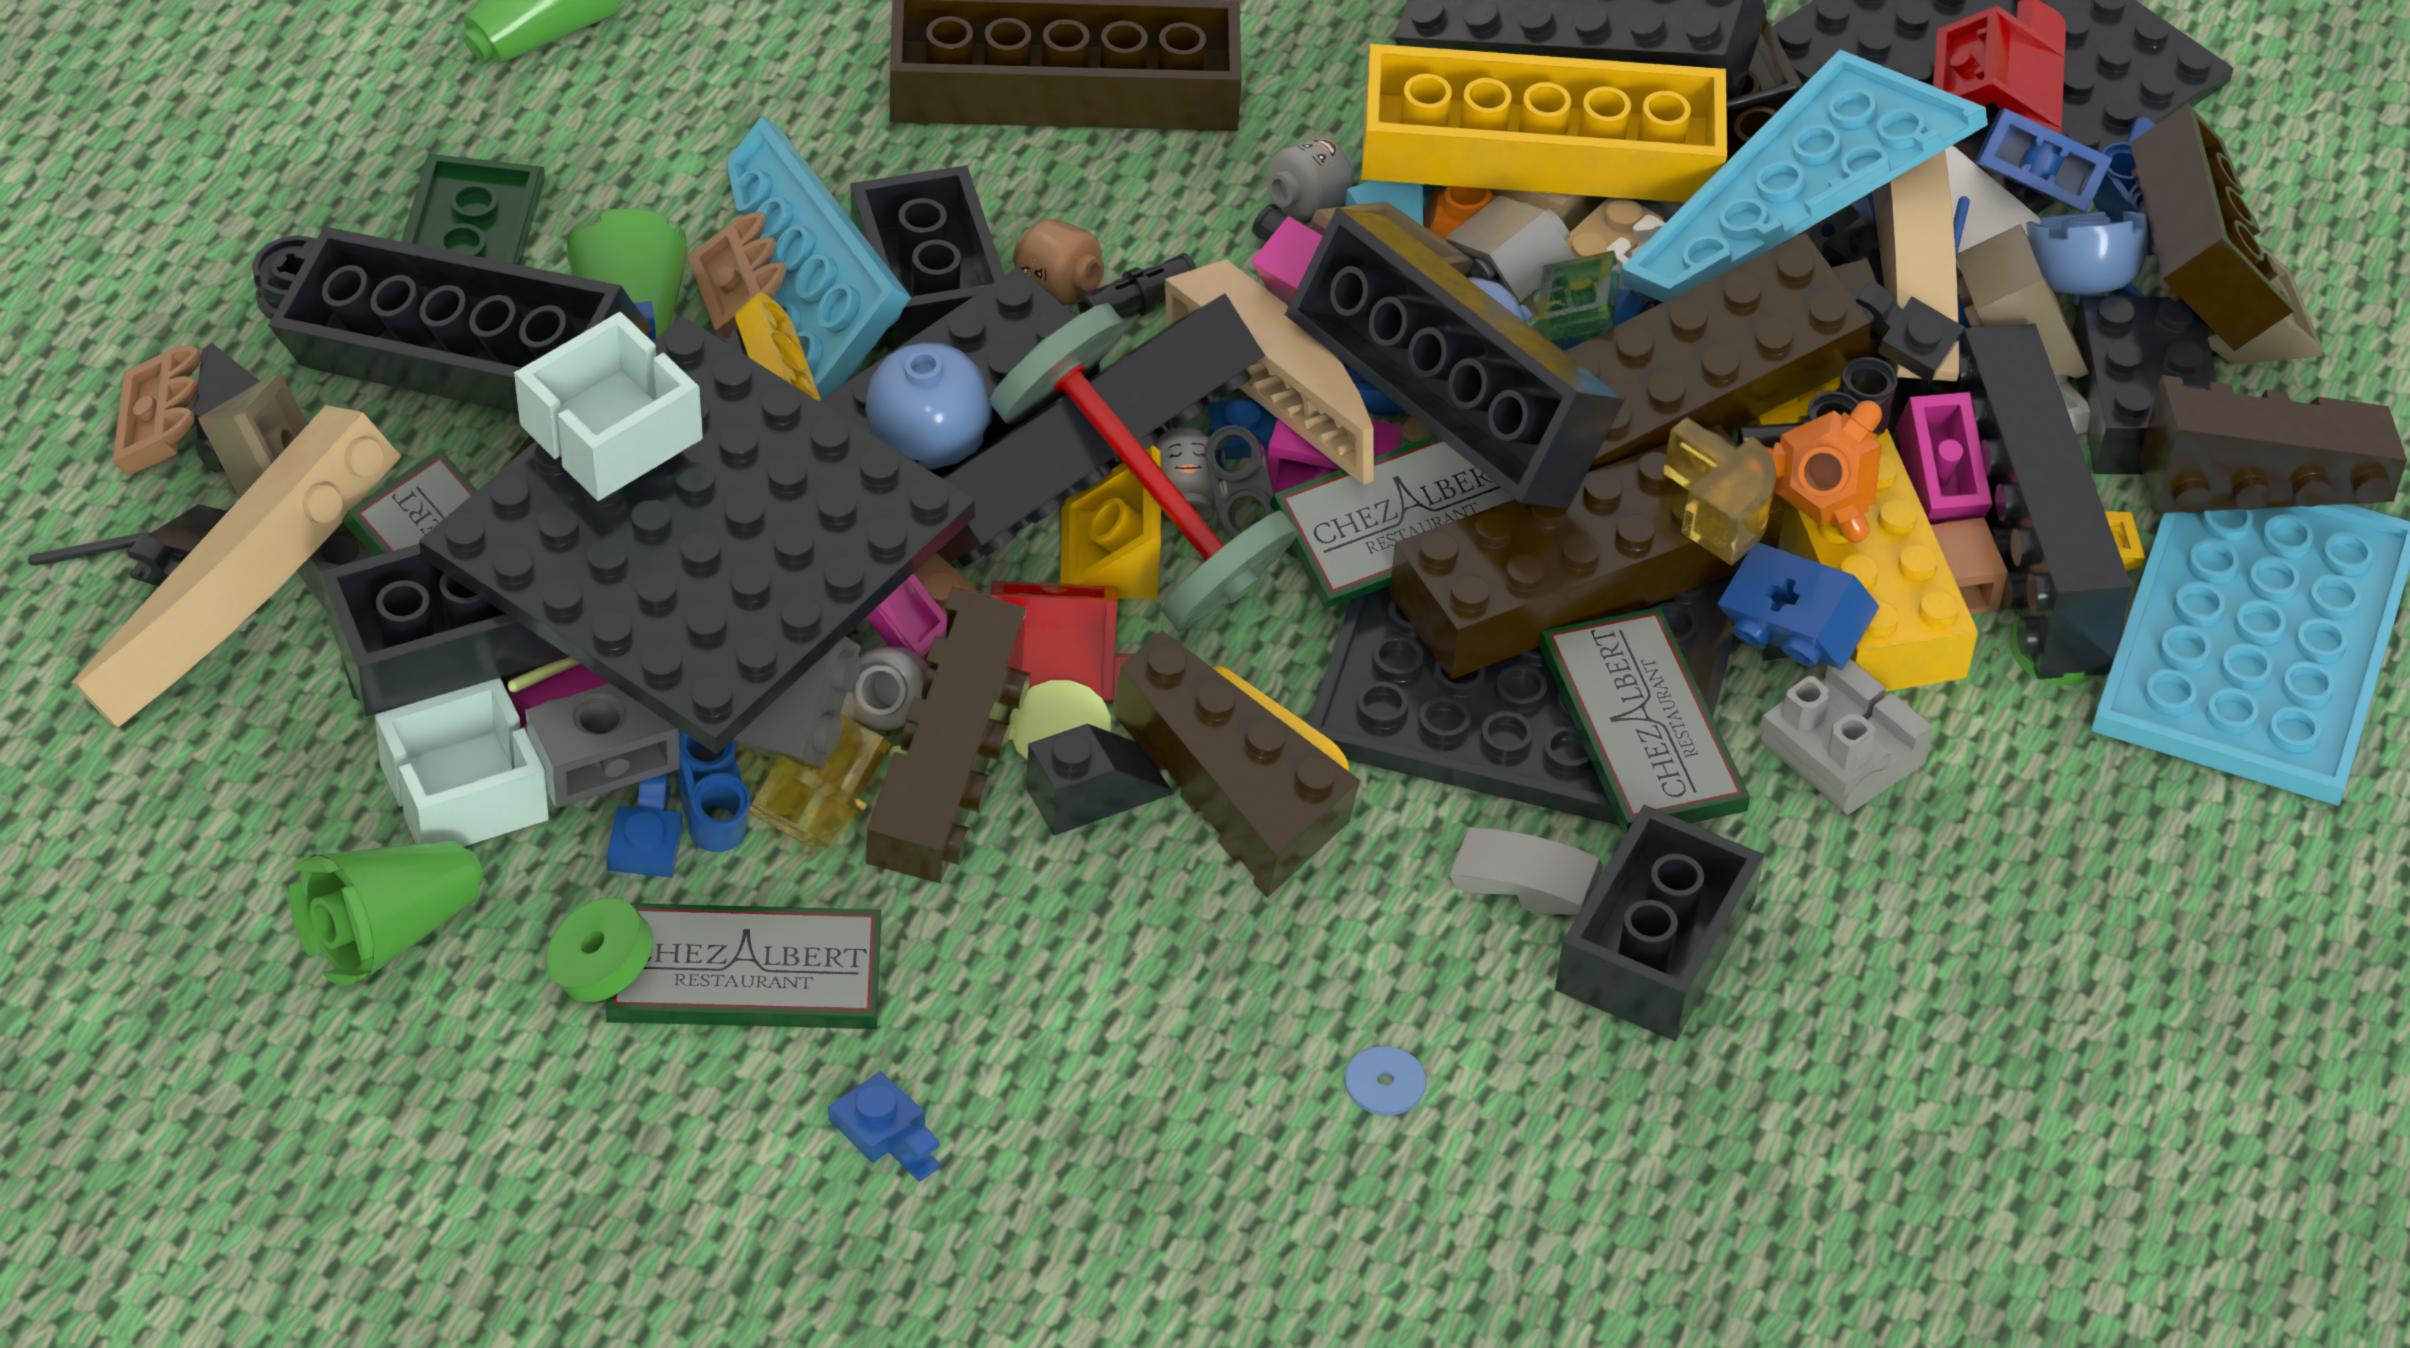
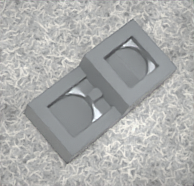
(1536, 869)

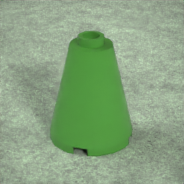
(518, 26)
(635, 252)
(379, 902)

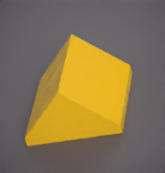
(1113, 535)

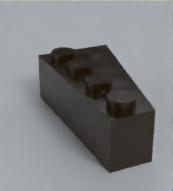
(2205, 229)
(2266, 451)
(1234, 759)

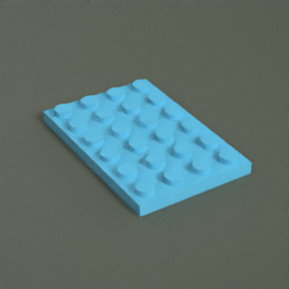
(2260, 641)

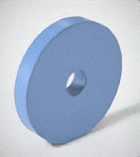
(1379, 1061)

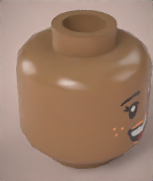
(1060, 259)

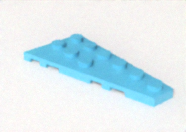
(1816, 155)
(834, 278)

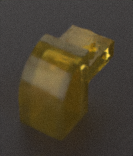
(1726, 487)
(817, 803)

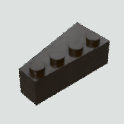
(951, 738)

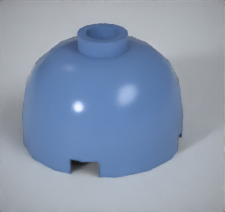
(2089, 253)
(929, 404)

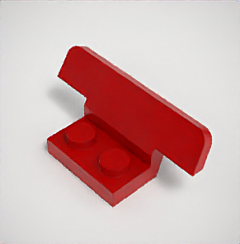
(2006, 60)
(1067, 633)

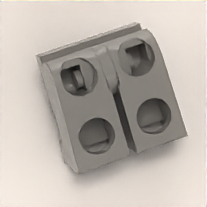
(1846, 735)

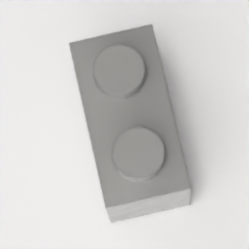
(1512, 244)

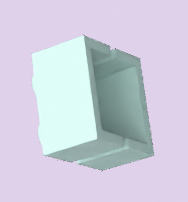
(609, 405)
(462, 765)

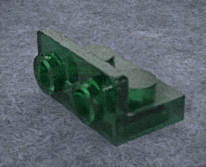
(1576, 298)

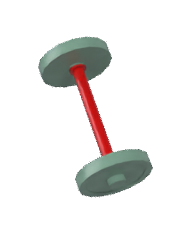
(1060, 367)

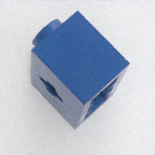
(2043, 160)
(1798, 607)

